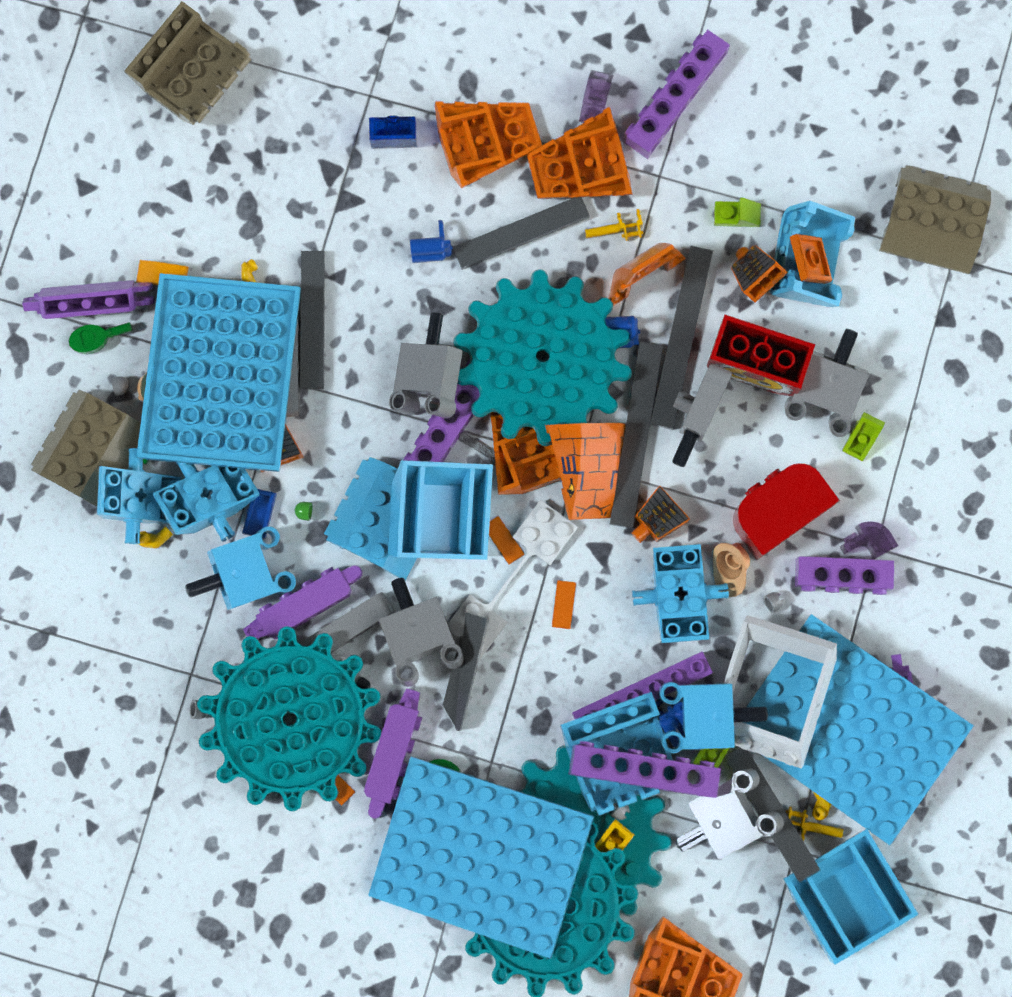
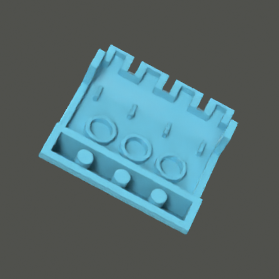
(365, 518)
(626, 726)

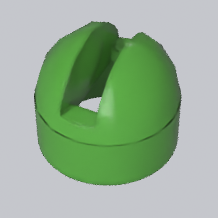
(304, 510)

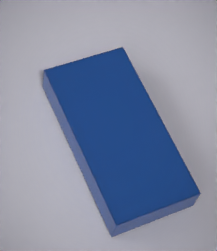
(259, 513)

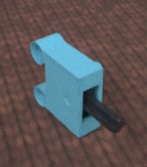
(242, 571)
(708, 716)

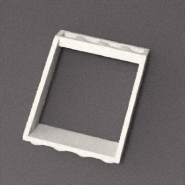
(797, 643)

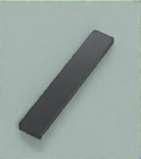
(521, 232)
(312, 320)
(765, 801)

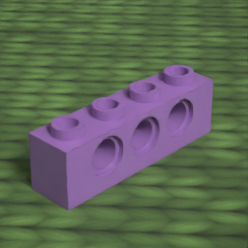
(881, 570)

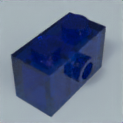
(393, 132)

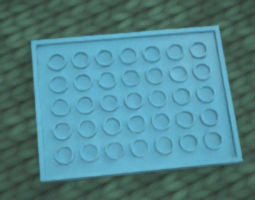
(219, 372)
(874, 738)
(481, 856)

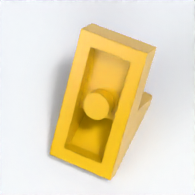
(615, 837)

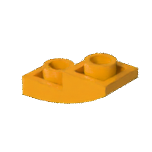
(150, 271)

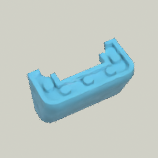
(817, 221)

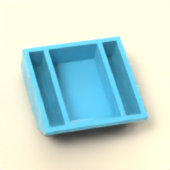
(440, 510)
(851, 898)

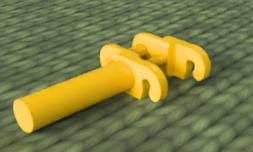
(618, 227)
(813, 827)

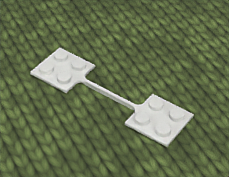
(543, 535)

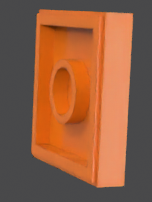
(811, 259)

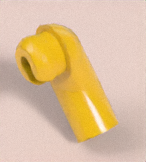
(247, 269)
(154, 541)
(821, 808)

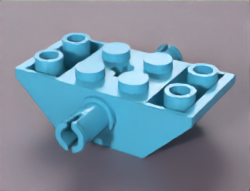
(129, 496)
(206, 499)
(673, 570)

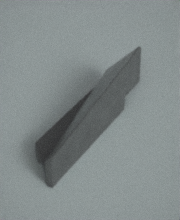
(462, 678)

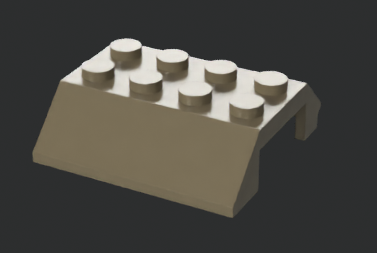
(187, 65)
(936, 219)
(84, 439)

